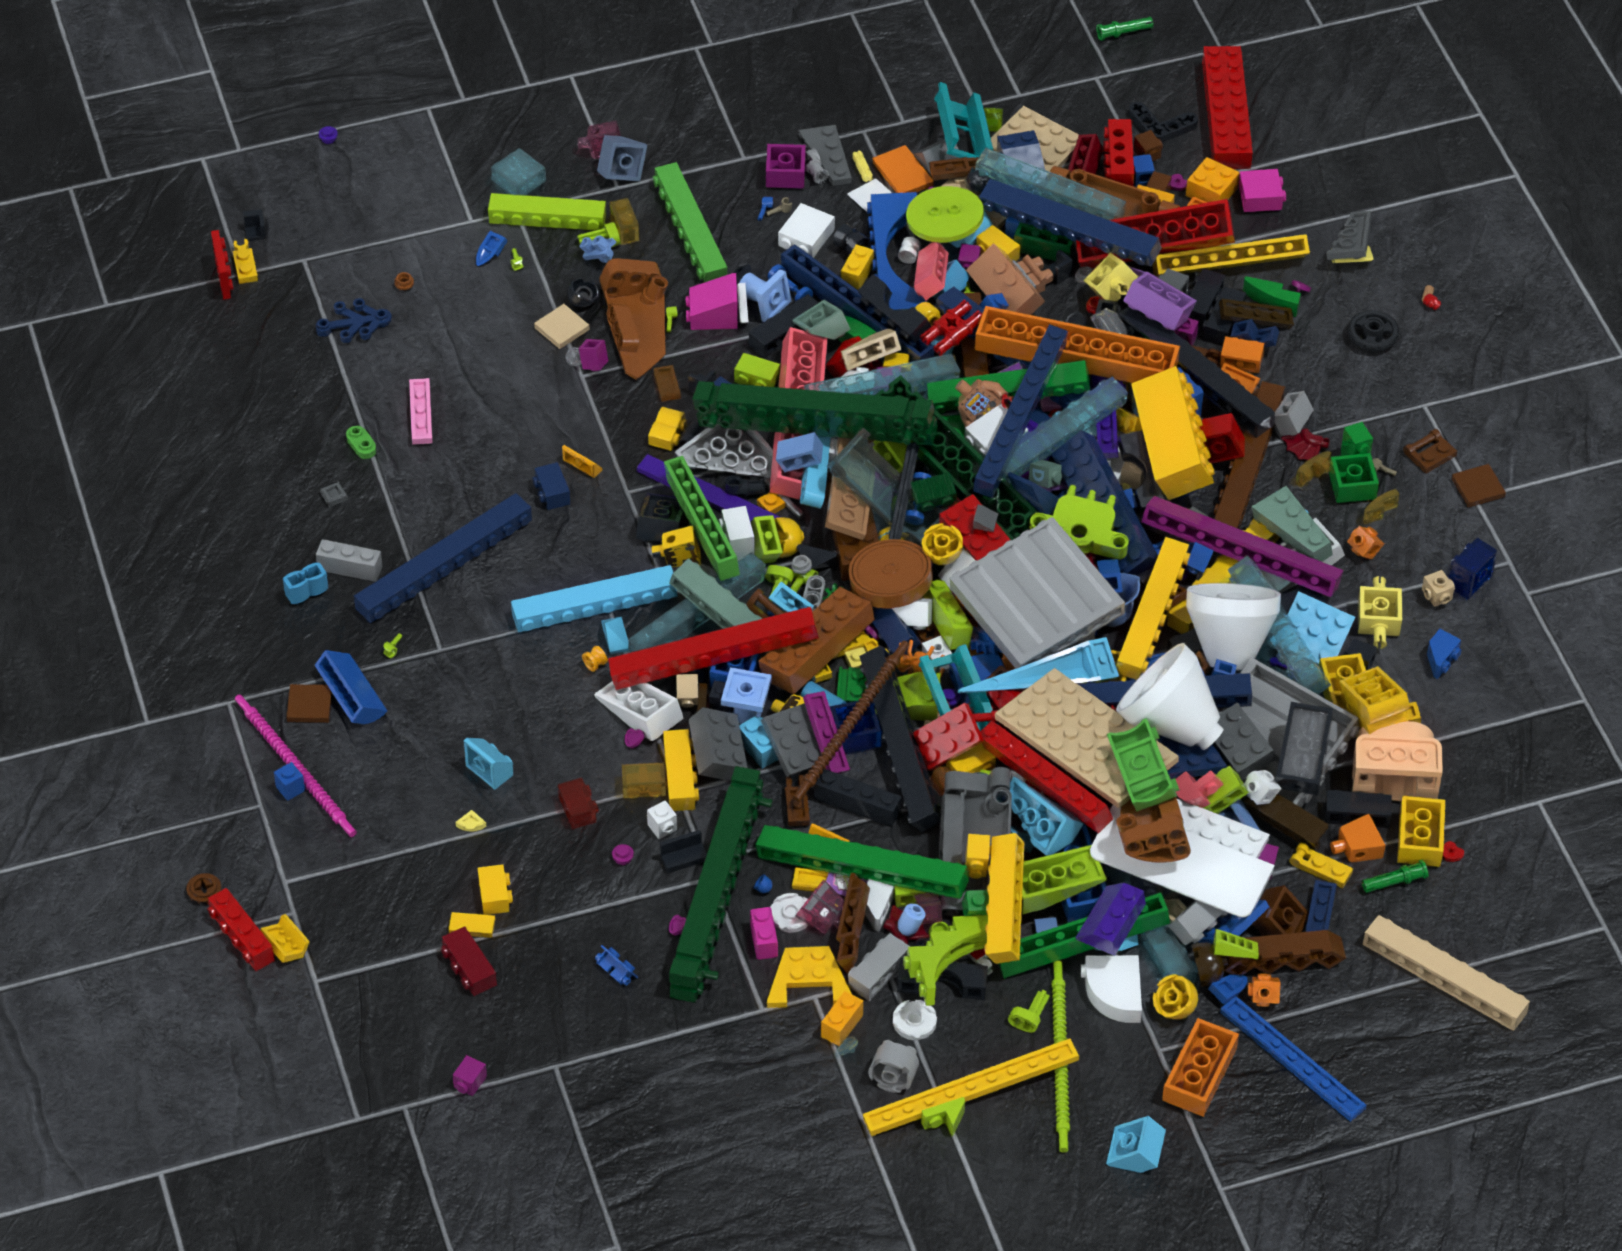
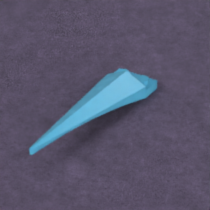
(1082, 664)

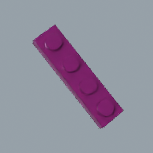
(825, 728)

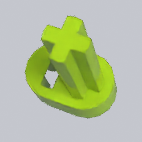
(608, 231)
(777, 574)
(1029, 1019)

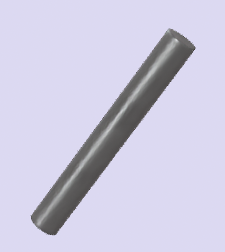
(788, 503)

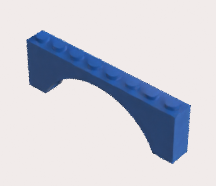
(886, 219)

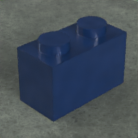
(551, 486)

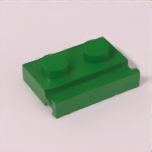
(851, 684)

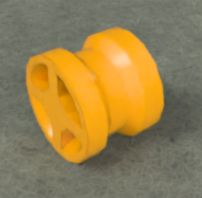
(594, 658)

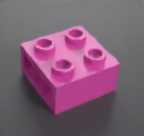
(1261, 190)

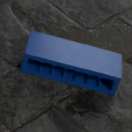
(350, 687)

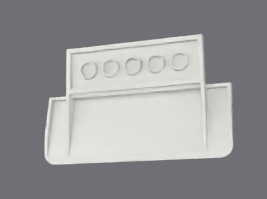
(1219, 870)

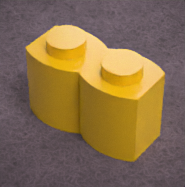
(667, 428)

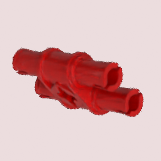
(952, 327)

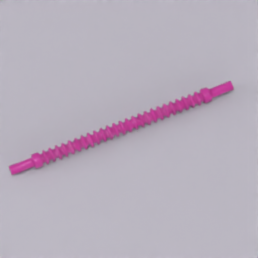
(285, 753)

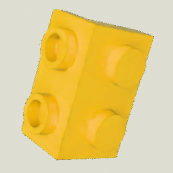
(286, 939)

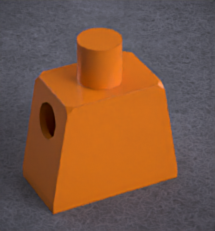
(1359, 840)

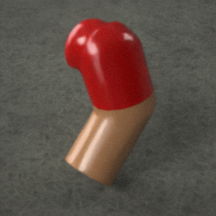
(1429, 299)

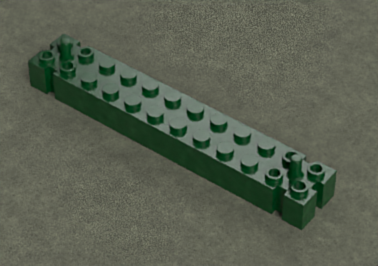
(815, 411)
(955, 455)
(715, 885)

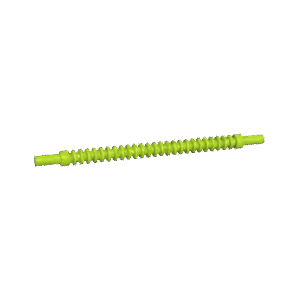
(1061, 1076)

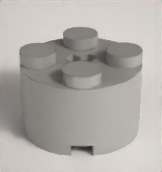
(894, 1066)

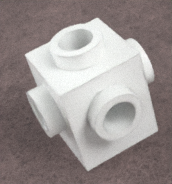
(1261, 787)

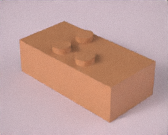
(998, 274)

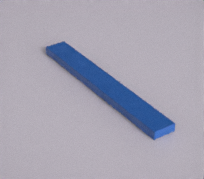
(1293, 1058)

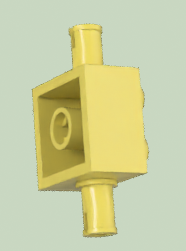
(1110, 278)
(1379, 611)

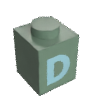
(1045, 473)

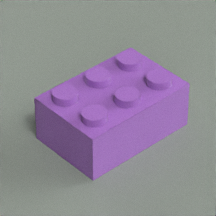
(1159, 301)

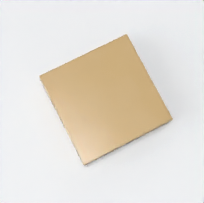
(561, 326)

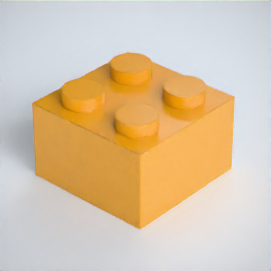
(1212, 181)

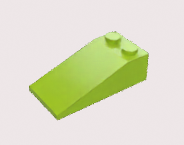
(1058, 878)

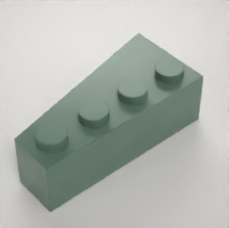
(1291, 522)

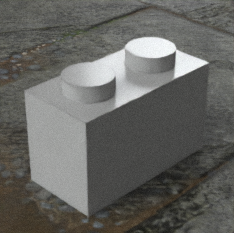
(1292, 413)

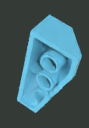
(1043, 819)

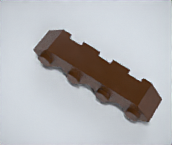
(1290, 949)

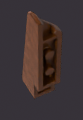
(851, 922)

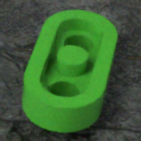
(361, 442)

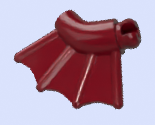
(1305, 444)
(892, 926)

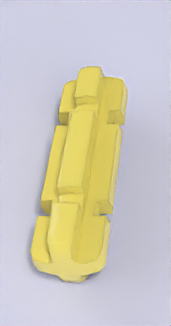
(862, 166)

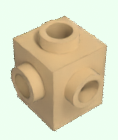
(1438, 588)

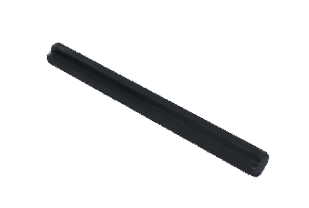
(904, 491)

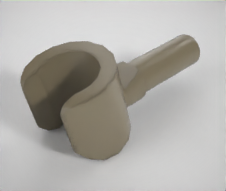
(784, 207)
(1379, 466)

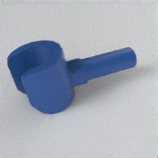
(767, 202)

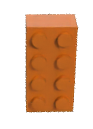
(1200, 1067)

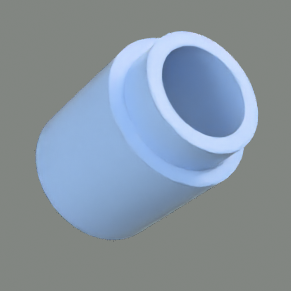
(911, 919)

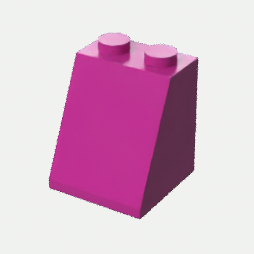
(713, 304)

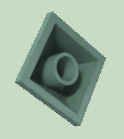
(823, 321)

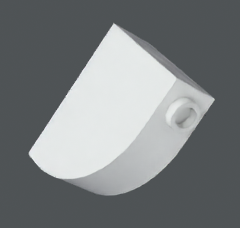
(1114, 986)

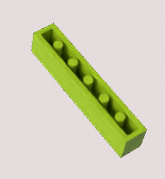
(546, 212)

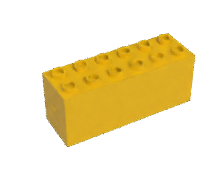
(1173, 433)

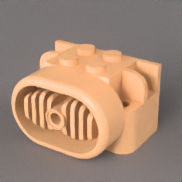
(1398, 761)

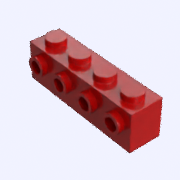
(240, 929)

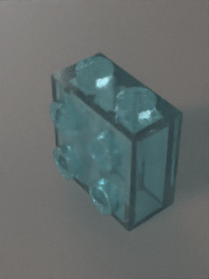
(518, 173)

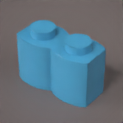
(305, 583)

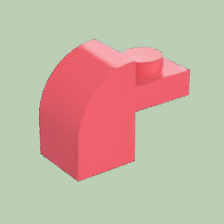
(1197, 791)

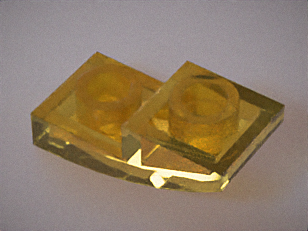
(1313, 467)

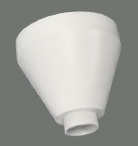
(1232, 619)
(1174, 700)

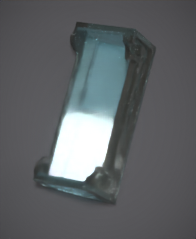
(877, 484)

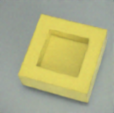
(852, 657)

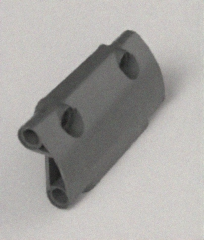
(967, 812)

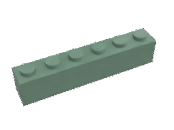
(711, 597)

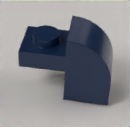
(1248, 331)

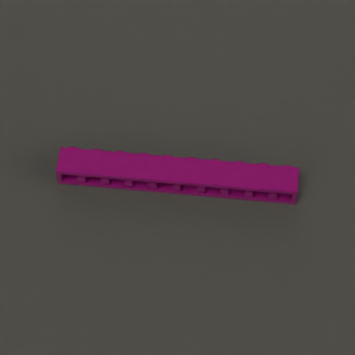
(1239, 544)

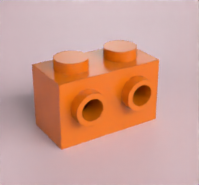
(1242, 354)

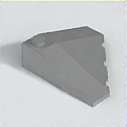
(729, 451)

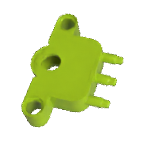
(1089, 519)

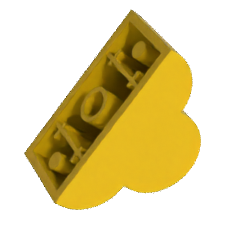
(1375, 699)

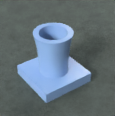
(770, 295)
(746, 693)

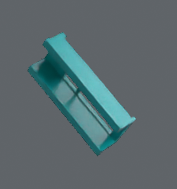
(972, 113)
(968, 675)

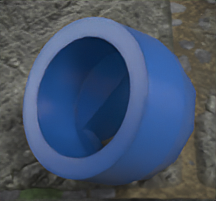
(763, 884)

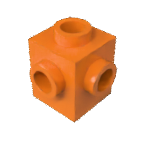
(1365, 542)
(1270, 995)

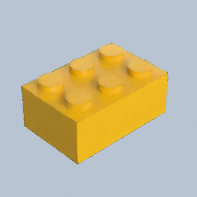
(1421, 830)

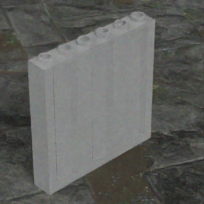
(1037, 594)
(1270, 710)

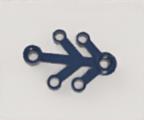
(376, 318)

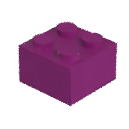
(785, 166)

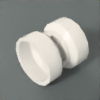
(909, 250)

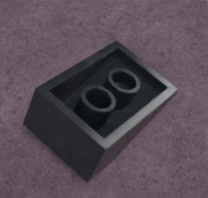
(658, 516)

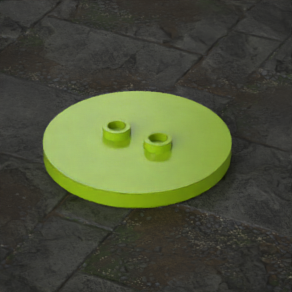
(945, 214)

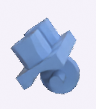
(598, 248)

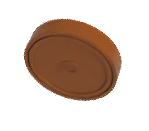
(891, 573)

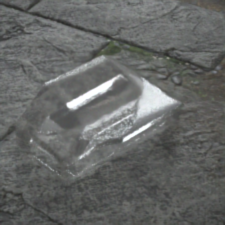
(1109, 321)

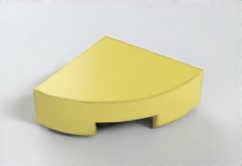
(471, 822)

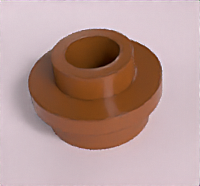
(404, 281)

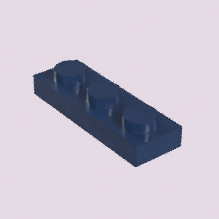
(1321, 906)

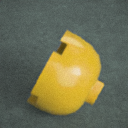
(789, 535)
(942, 544)
(1175, 997)

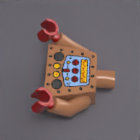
(980, 399)

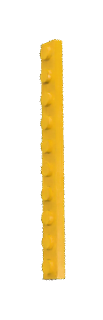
(972, 1086)

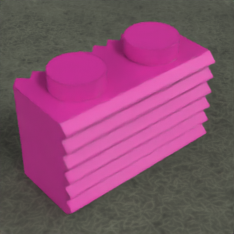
(763, 933)

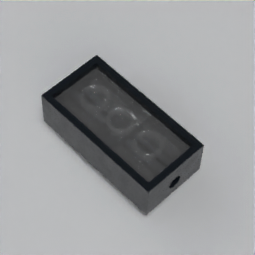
(1304, 748)

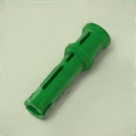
(1116, 29)
(1403, 875)

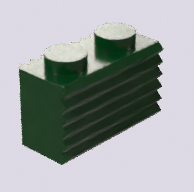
(933, 492)

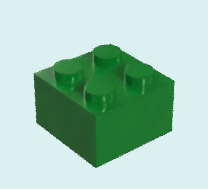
(1353, 478)

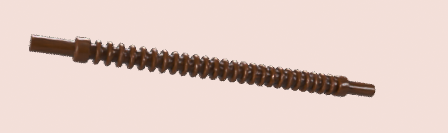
(835, 743)

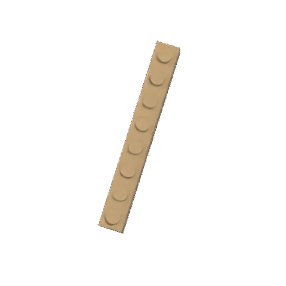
(1446, 972)

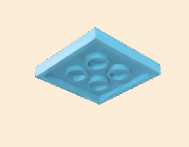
(1320, 625)

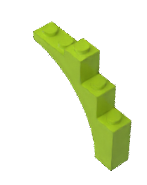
(944, 948)

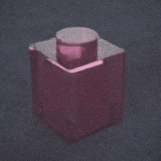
(931, 905)

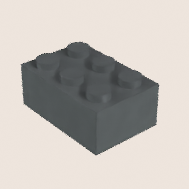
(717, 743)
(1242, 743)

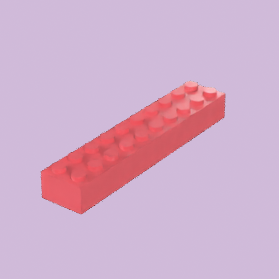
(801, 364)

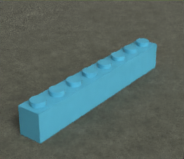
(593, 599)

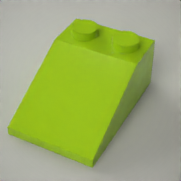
(918, 696)

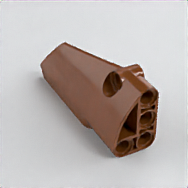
(636, 312)
(1154, 832)

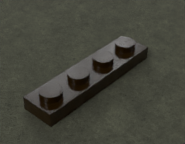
(1259, 313)

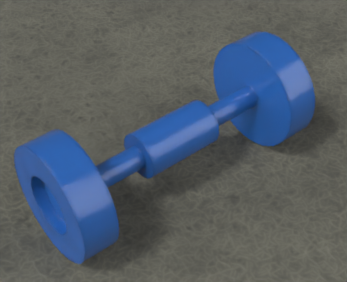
(793, 287)
(913, 516)

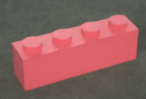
(931, 270)

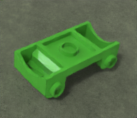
(1143, 766)

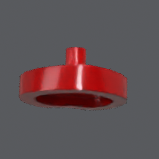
(1451, 852)

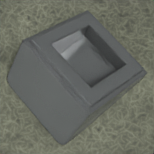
(985, 519)

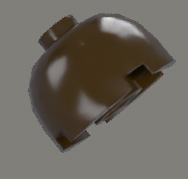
(1209, 965)

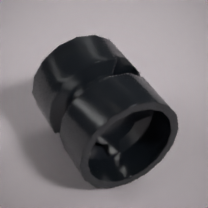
(848, 236)

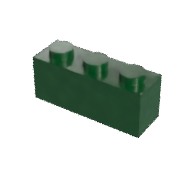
(1042, 242)

